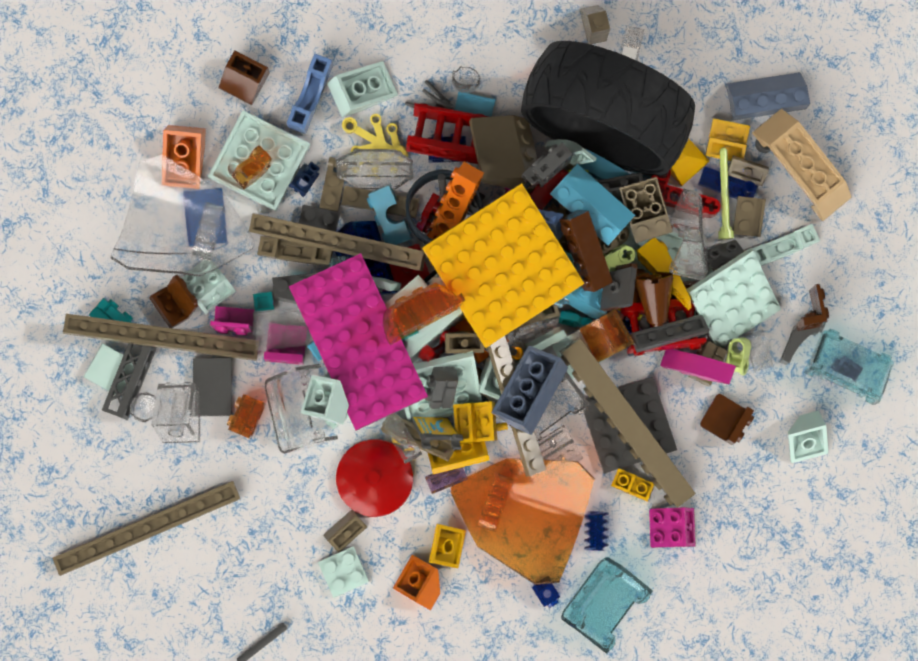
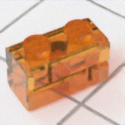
(246, 416)

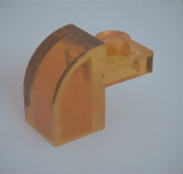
(252, 168)

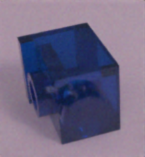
(550, 601)

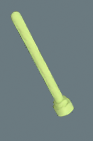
(725, 231)

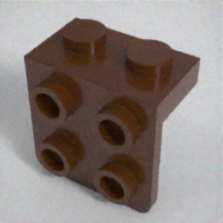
(174, 302)
(727, 419)

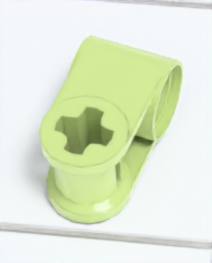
(615, 256)
(739, 358)

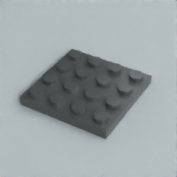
(648, 406)

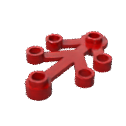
(428, 353)

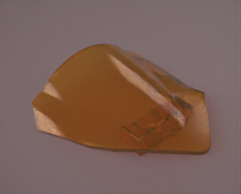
(526, 519)

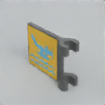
(436, 429)

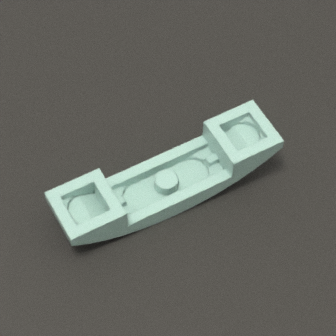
(786, 245)

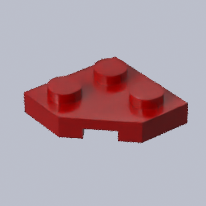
(429, 210)

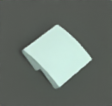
(548, 339)
(105, 366)

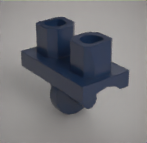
(304, 178)

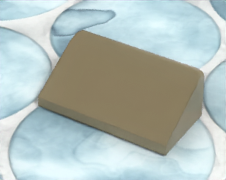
(345, 531)

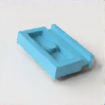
(474, 104)

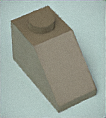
(463, 342)

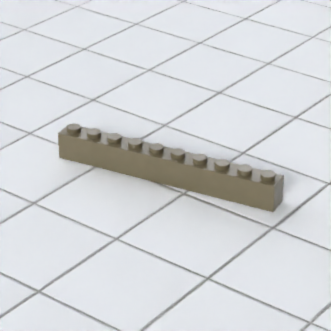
(627, 422)

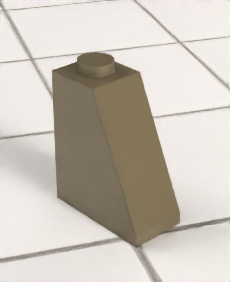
(595, 24)

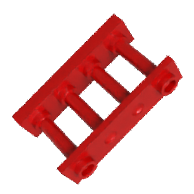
(435, 146)
(636, 309)

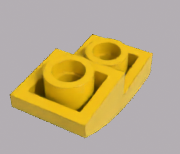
(633, 485)

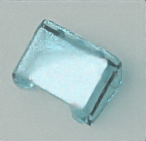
(850, 366)
(604, 602)

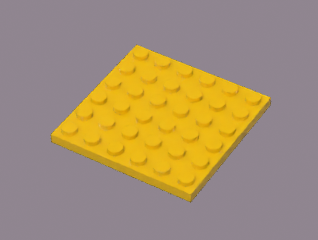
(503, 265)

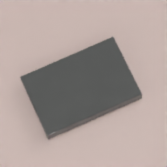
(214, 381)

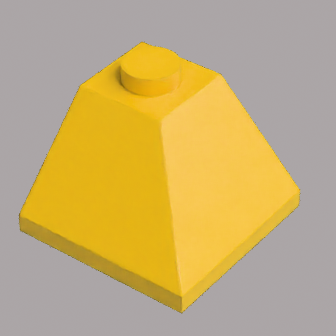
(688, 163)

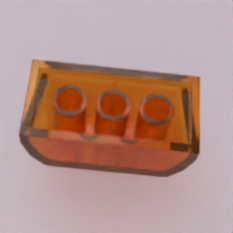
(419, 310)

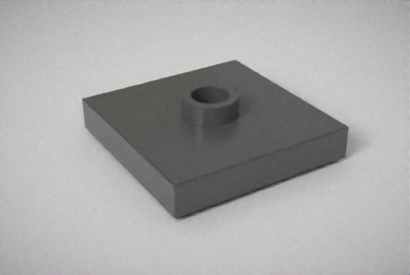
(620, 291)

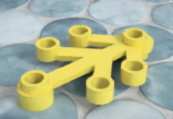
(377, 141)

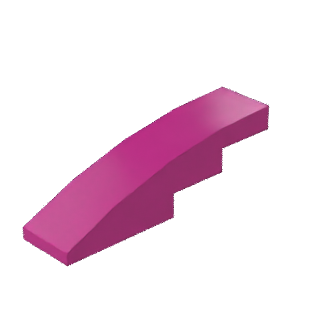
(698, 366)

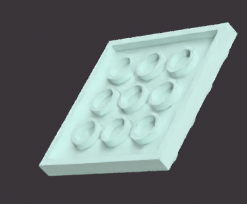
(284, 149)
(734, 298)
(467, 387)

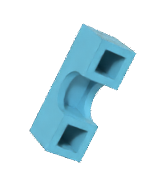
(394, 231)

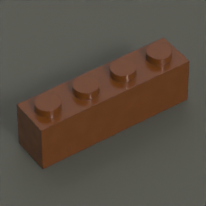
(586, 250)

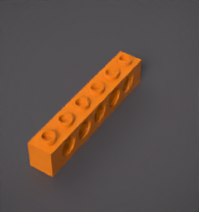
(457, 200)

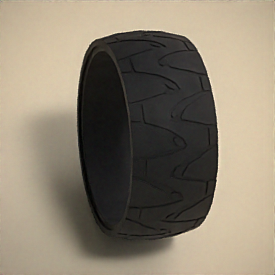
(609, 106)

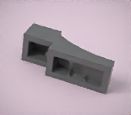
(796, 339)

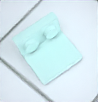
(209, 289)

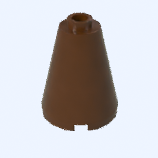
(655, 296)

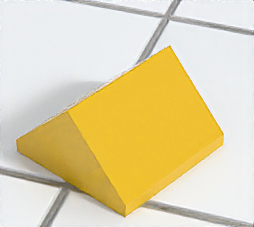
(447, 546)

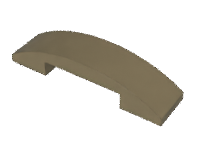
(293, 251)

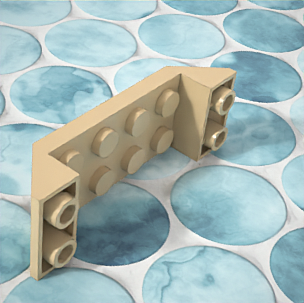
(804, 162)

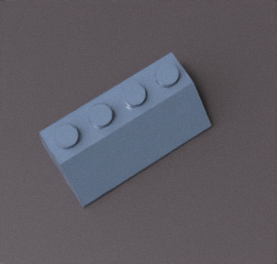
(767, 96)
(530, 389)

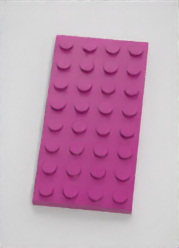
(348, 330)

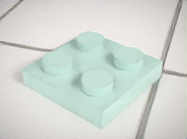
(343, 572)

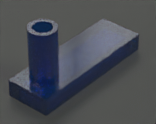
(711, 180)

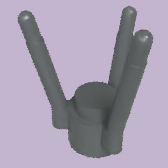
(442, 102)

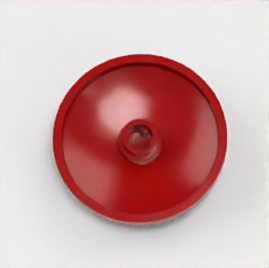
(374, 478)

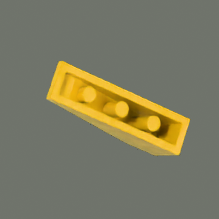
(656, 258)

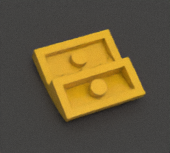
(727, 135)
(475, 421)

